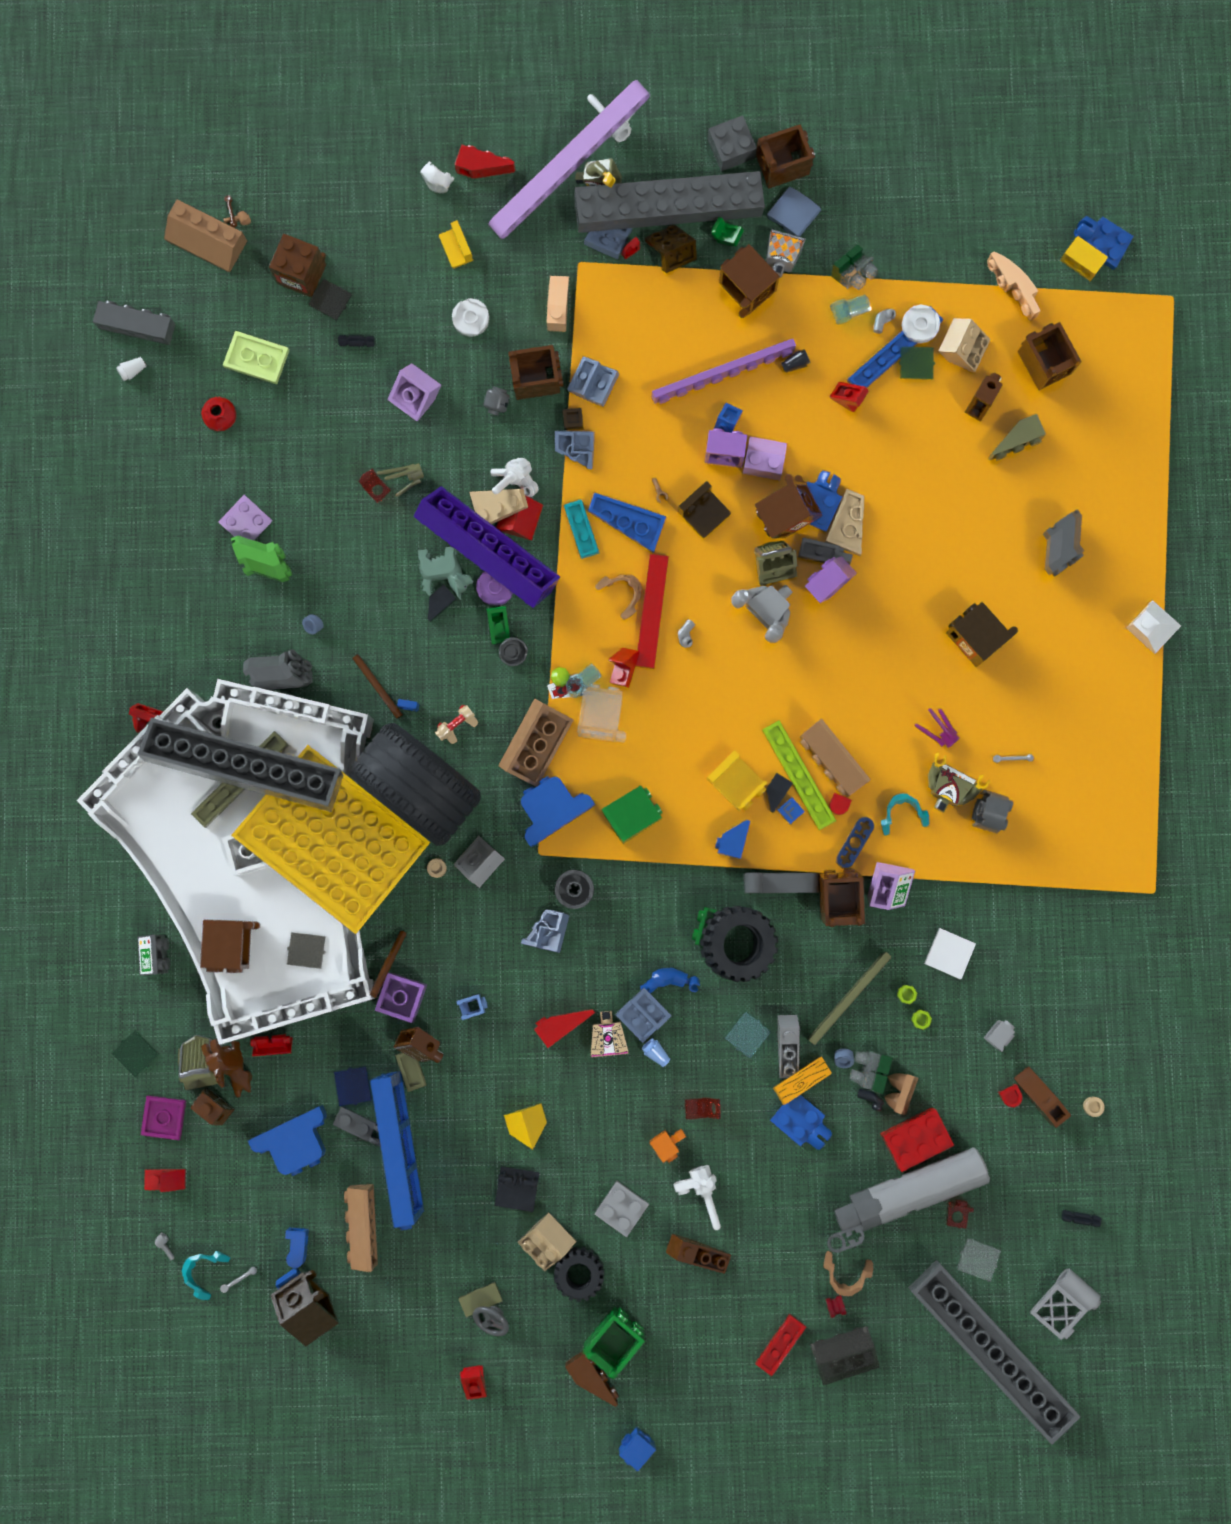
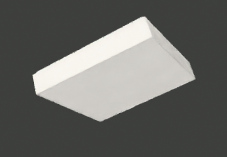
(950, 953)

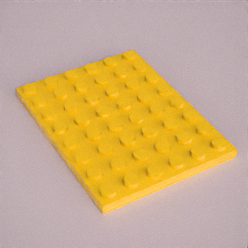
(337, 857)

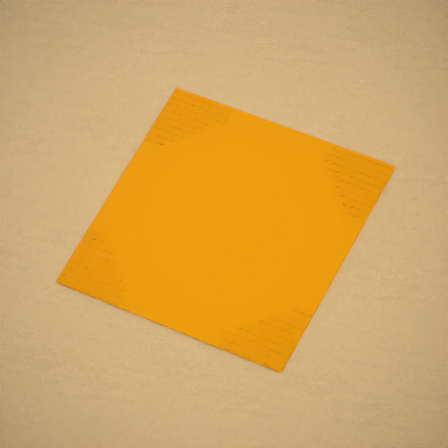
(935, 539)

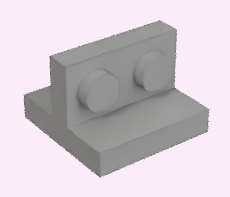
(478, 861)

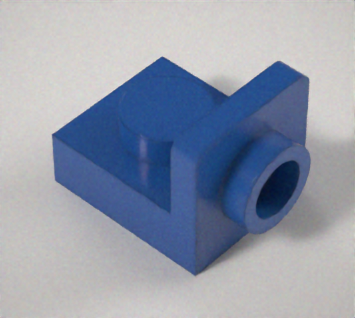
(728, 418)

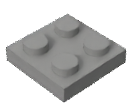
(621, 1208)

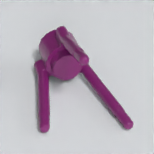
(948, 736)

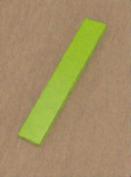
(799, 775)

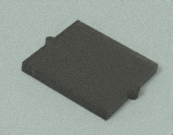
(330, 299)
(306, 950)

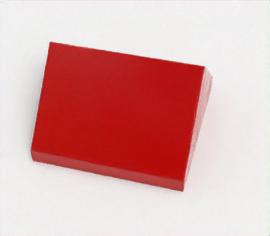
(524, 522)

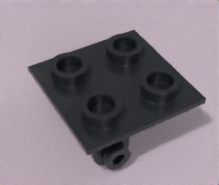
(517, 1189)

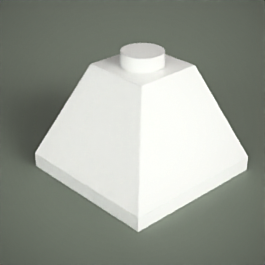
(1153, 626)

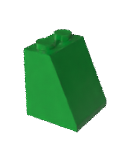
(632, 813)

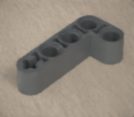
(781, 882)

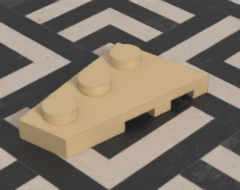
(498, 506)
(847, 525)

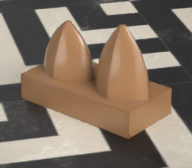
(905, 1084)

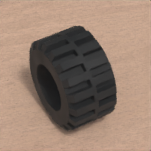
(579, 1291)

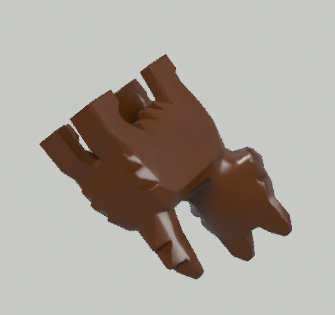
(228, 1062)

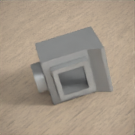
(1000, 1034)

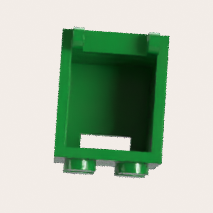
(611, 1345)

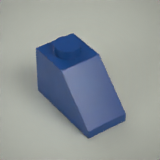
(733, 841)

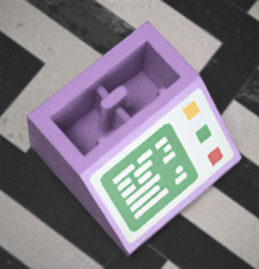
(890, 886)

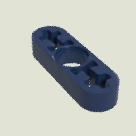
(866, 832)

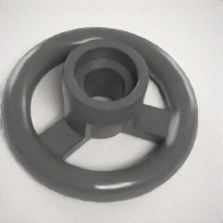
(493, 1318)

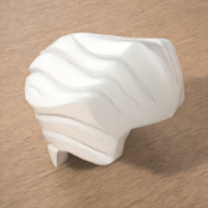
(436, 179)

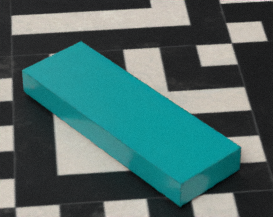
(581, 529)

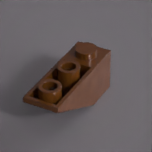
(1042, 1097)
(697, 1254)
(590, 1378)

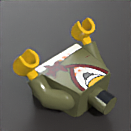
(599, 173)
(952, 785)

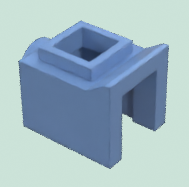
(464, 1006)

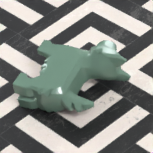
(443, 568)

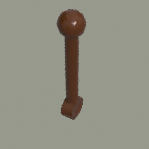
(228, 199)

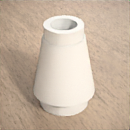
(130, 368)

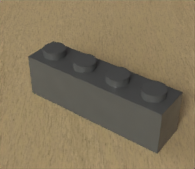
(133, 322)

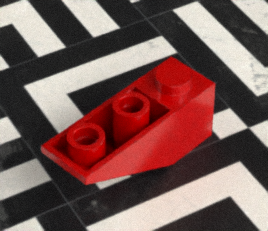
(480, 164)

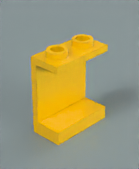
(737, 781)

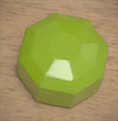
(560, 676)
(906, 994)
(921, 1019)

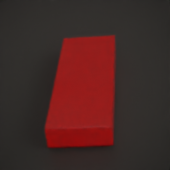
(780, 1345)

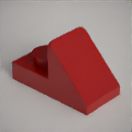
(849, 395)
(625, 664)
(165, 1179)
(473, 1382)

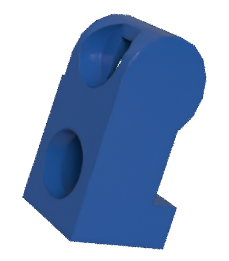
(298, 1246)

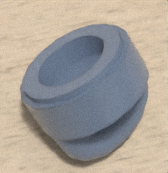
(312, 624)
(844, 1058)

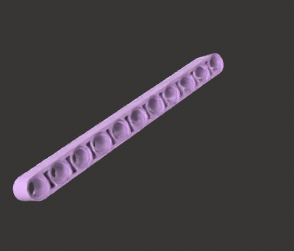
(569, 159)

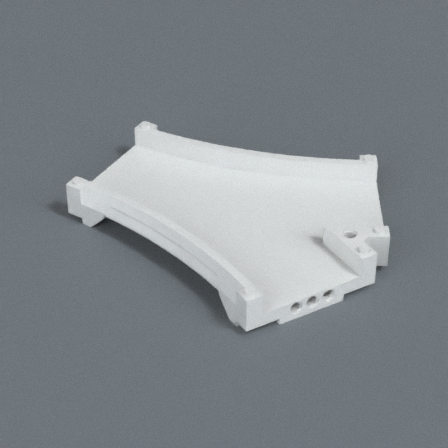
(215, 877)

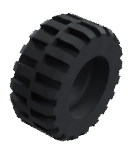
(762, 950)

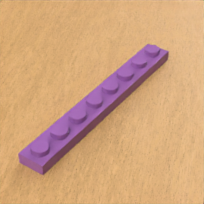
(728, 369)

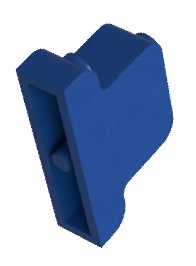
(551, 808)
(294, 1142)

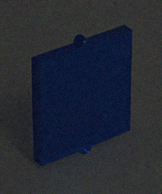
(352, 1086)

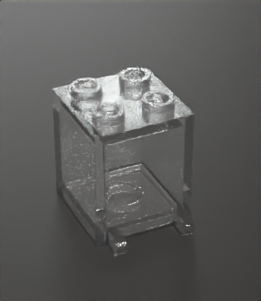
(601, 714)

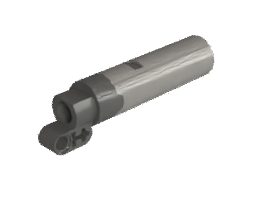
(909, 1193)

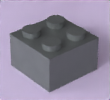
(732, 143)

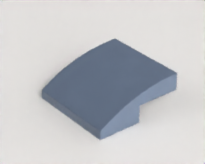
(794, 212)
(608, 241)
(593, 381)
(643, 1015)

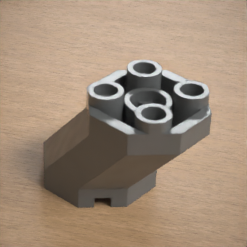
(1063, 543)
(278, 672)

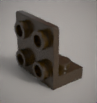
(675, 246)
(703, 510)

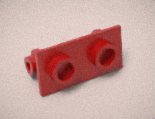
(277, 1045)

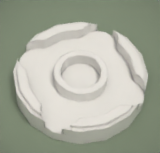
(470, 317)
(920, 324)

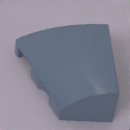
(576, 446)
(548, 932)

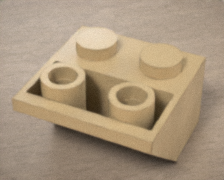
(964, 344)
(547, 1242)

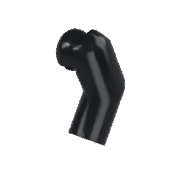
(872, 1097)

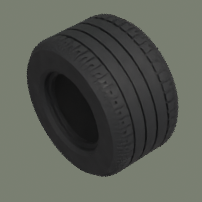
(415, 783)

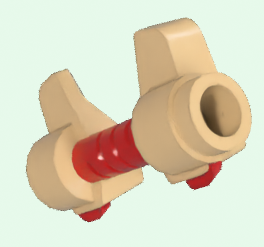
(445, 730)

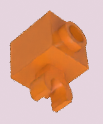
(666, 1146)

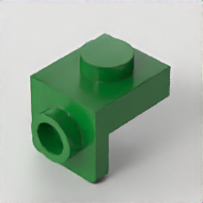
(726, 233)

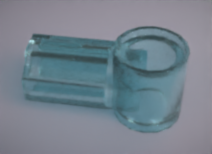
(845, 310)
(584, 678)

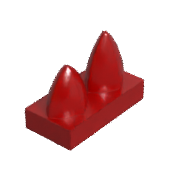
(141, 715)

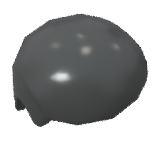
(513, 651)

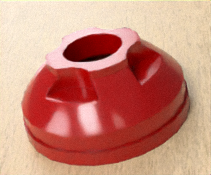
(224, 419)

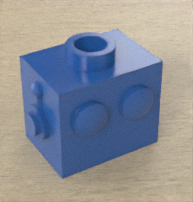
(636, 1448)

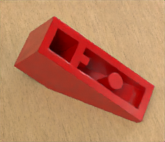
(557, 1026)

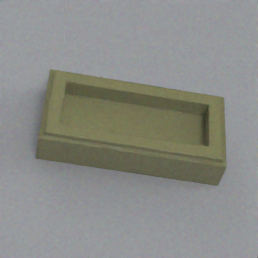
(411, 1072)
(484, 1296)

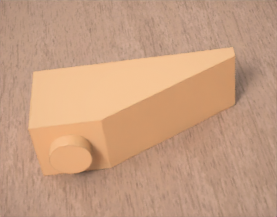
(557, 303)

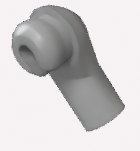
(882, 318)

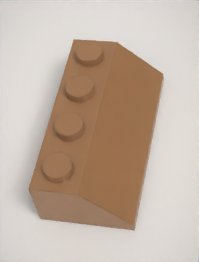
(204, 236)
(535, 742)
(834, 758)
(361, 1227)

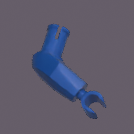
(666, 976)

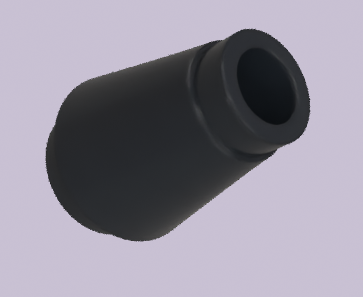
(796, 361)

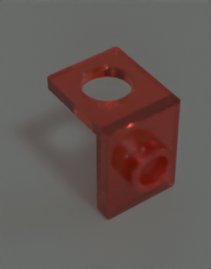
(369, 480)
(702, 1108)
(964, 1208)

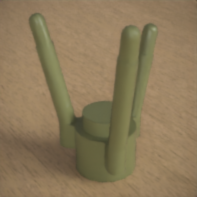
(412, 471)

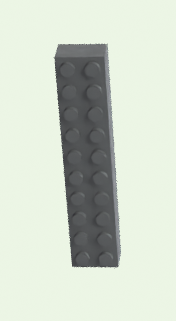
(669, 201)
(241, 764)
(994, 1352)

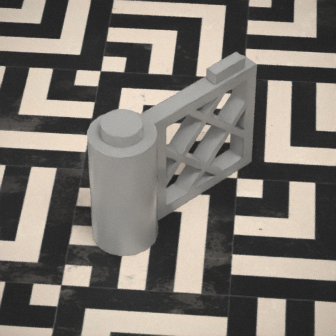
(1077, 1292)

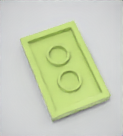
(256, 357)

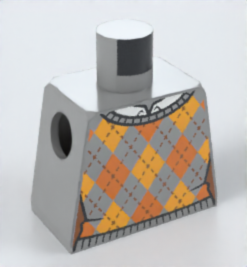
(783, 251)

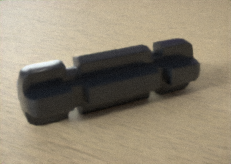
(356, 340)
(1081, 1218)

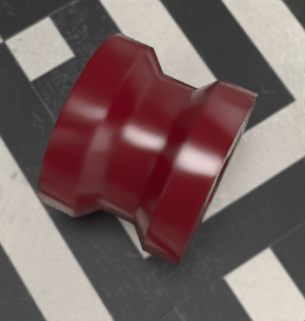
(835, 1306)

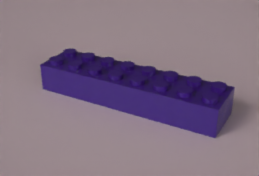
(486, 546)

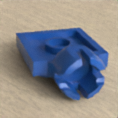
(1105, 237)
(826, 498)
(802, 1122)

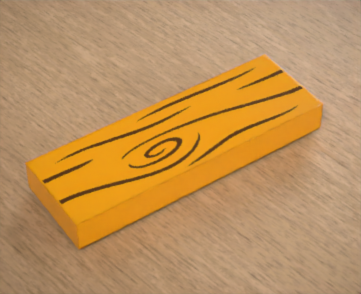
(802, 1080)

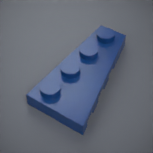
(634, 522)

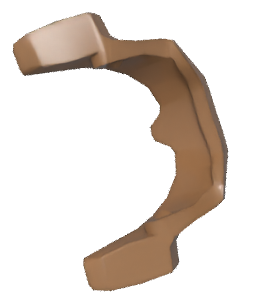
(633, 582)
(843, 1289)

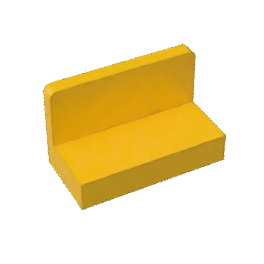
(456, 246)
(1084, 258)

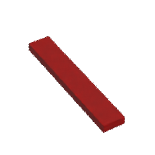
(652, 610)

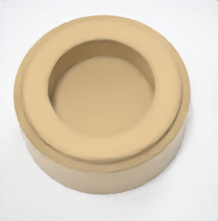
(436, 868)
(1093, 1106)

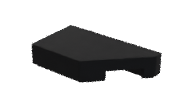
(439, 602)
(777, 790)

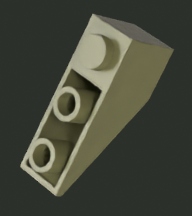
(1025, 432)

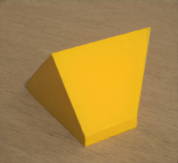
(526, 1124)

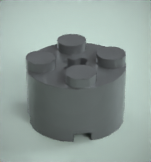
(991, 811)
(584, 894)

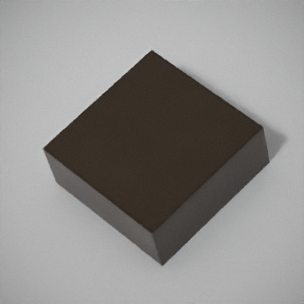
(573, 418)

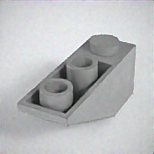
(788, 1045)

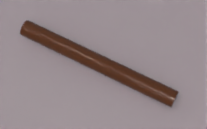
(377, 686)
(387, 964)

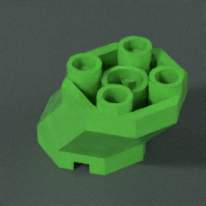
(261, 558)

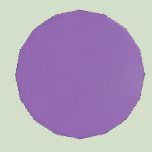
(491, 591)

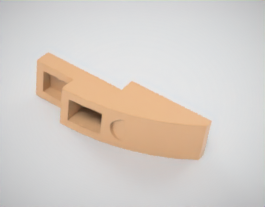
(1012, 277)

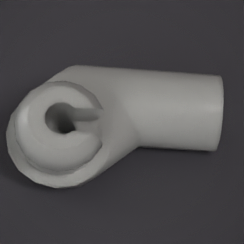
(684, 634)

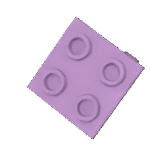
(245, 519)

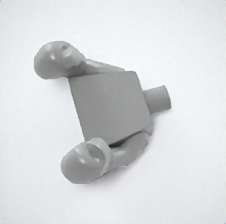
(768, 607)

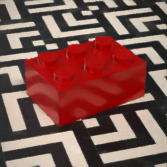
(916, 1139)

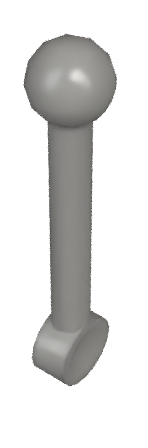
(997, 758)
(225, 1287)

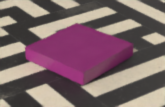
(163, 1117)

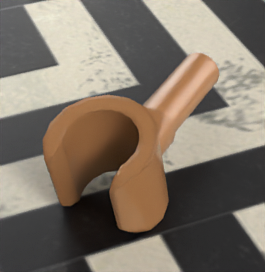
(242, 216)
(658, 490)

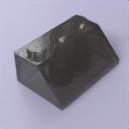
(845, 1355)

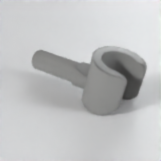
(161, 1242)

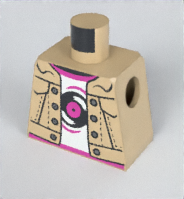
(608, 1037)

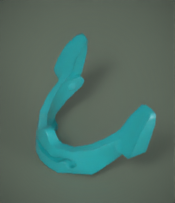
(899, 799)
(190, 1263)

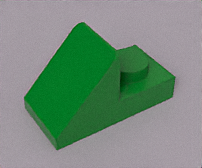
(498, 624)

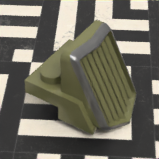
(775, 562)
(192, 1064)

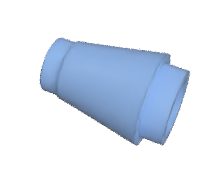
(654, 1051)

